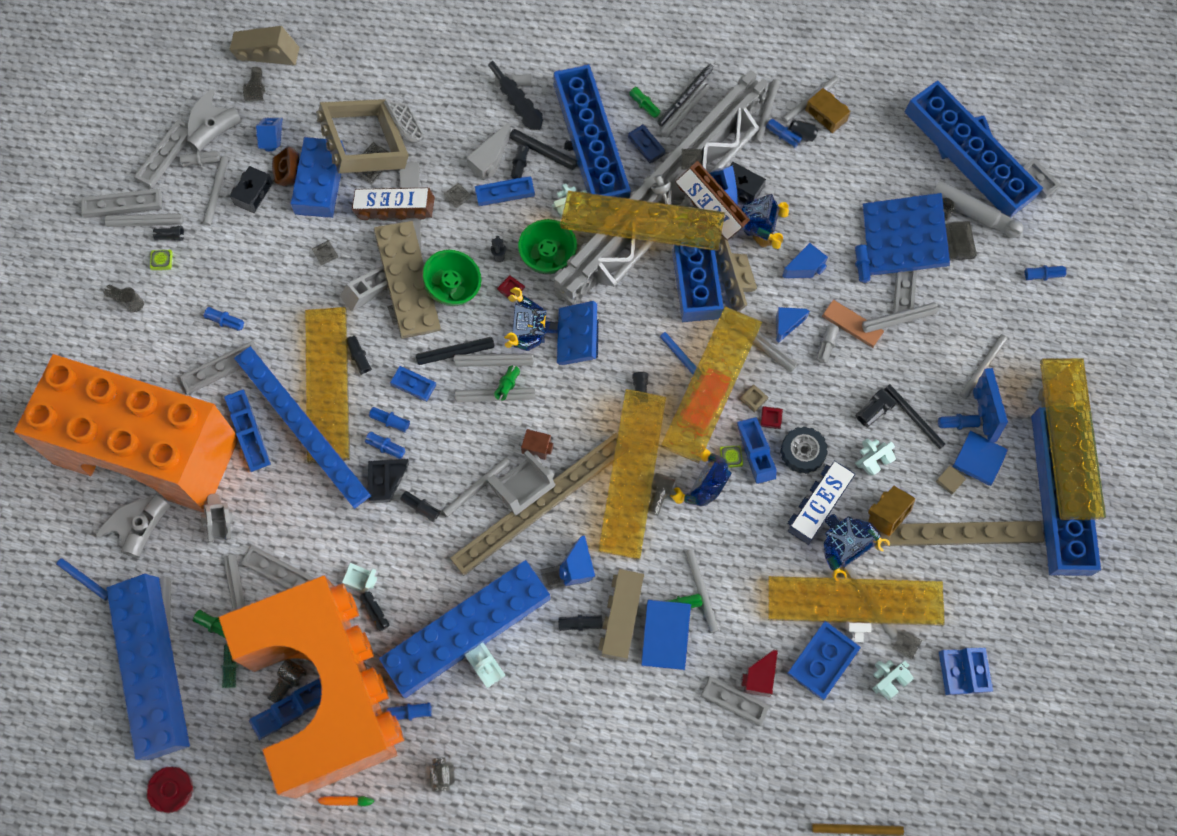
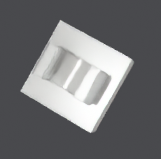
(858, 630)

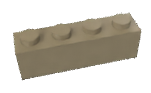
(622, 615)

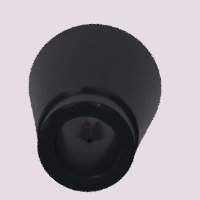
(805, 130)

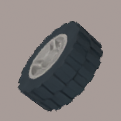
(807, 439)

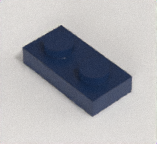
(646, 143)

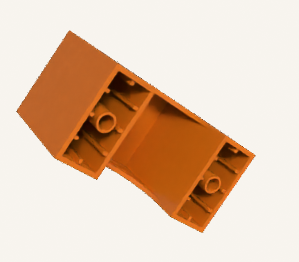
(128, 426)
(349, 725)

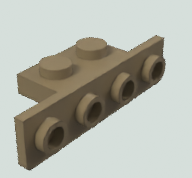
(735, 275)

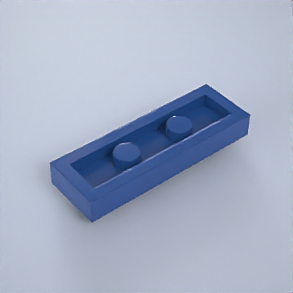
(505, 191)

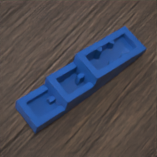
(247, 430)
(287, 709)

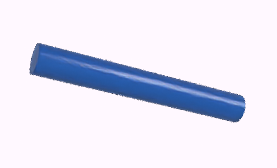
(678, 352)
(82, 578)

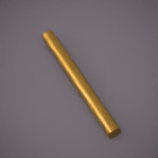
(857, 829)

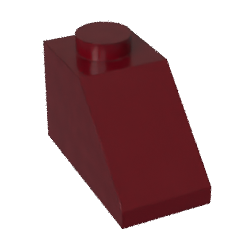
(760, 676)

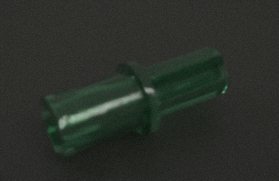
(229, 669)

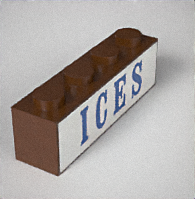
(709, 195)
(393, 203)

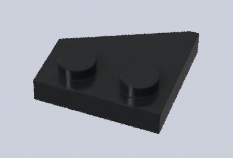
(385, 478)

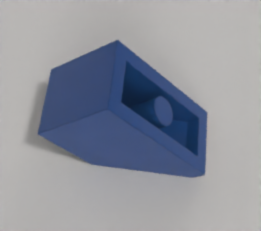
(269, 133)
(806, 263)
(577, 565)

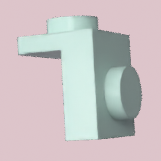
(359, 578)

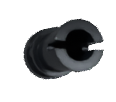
(172, 233)
(640, 381)

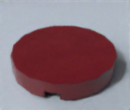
(174, 784)

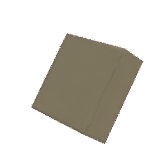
(754, 398)
(951, 480)

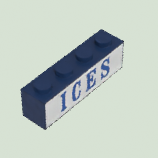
(821, 502)

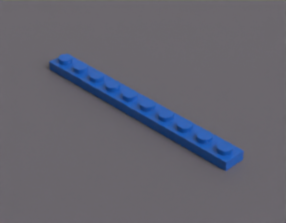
(303, 427)

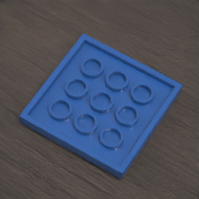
(906, 234)

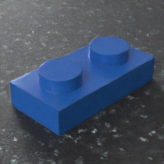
(413, 383)

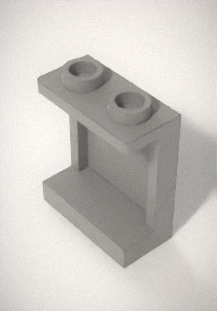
(523, 484)

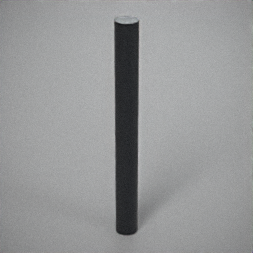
(915, 416)

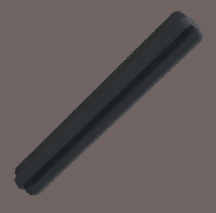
(543, 149)
(451, 351)

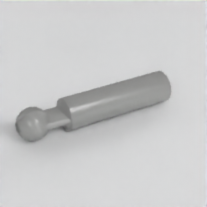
(979, 210)

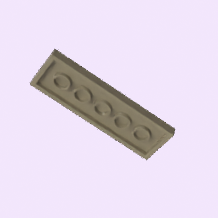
(404, 277)

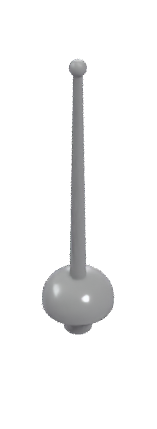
(661, 187)

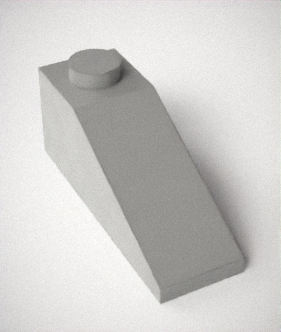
(487, 157)
(364, 288)

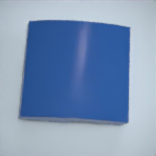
(980, 458)
(975, 668)

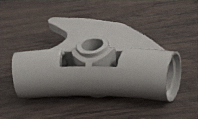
(209, 122)
(135, 523)

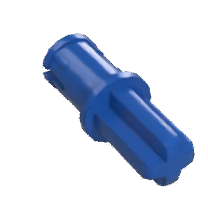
(783, 133)
(862, 263)
(1044, 272)
(223, 319)
(389, 419)
(959, 421)
(385, 445)
(411, 711)

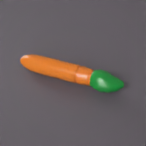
(361, 801)

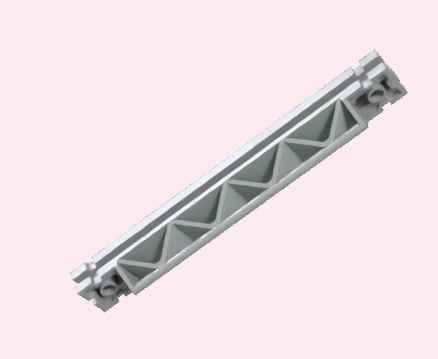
(599, 255)

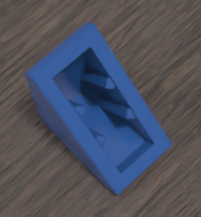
(789, 319)

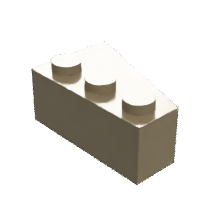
(265, 46)

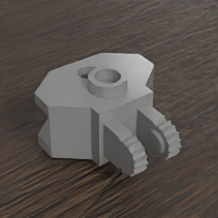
(216, 518)

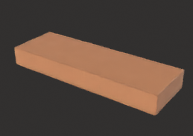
(851, 323)

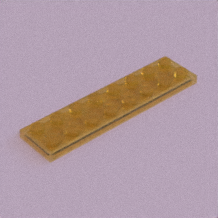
(643, 220)
(328, 377)
(711, 385)
(1072, 439)
(632, 474)
(855, 601)

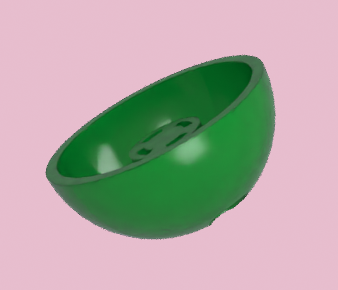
(546, 238)
(451, 277)

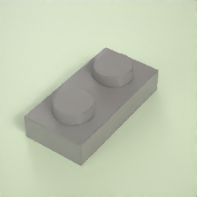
(1048, 183)

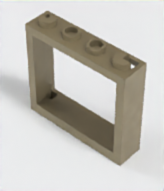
(362, 162)

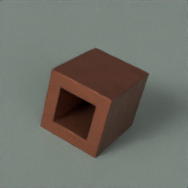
(537, 443)

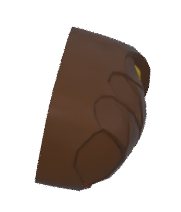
(285, 167)

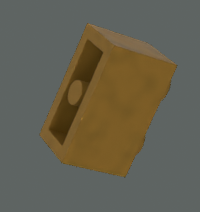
(827, 110)
(891, 510)

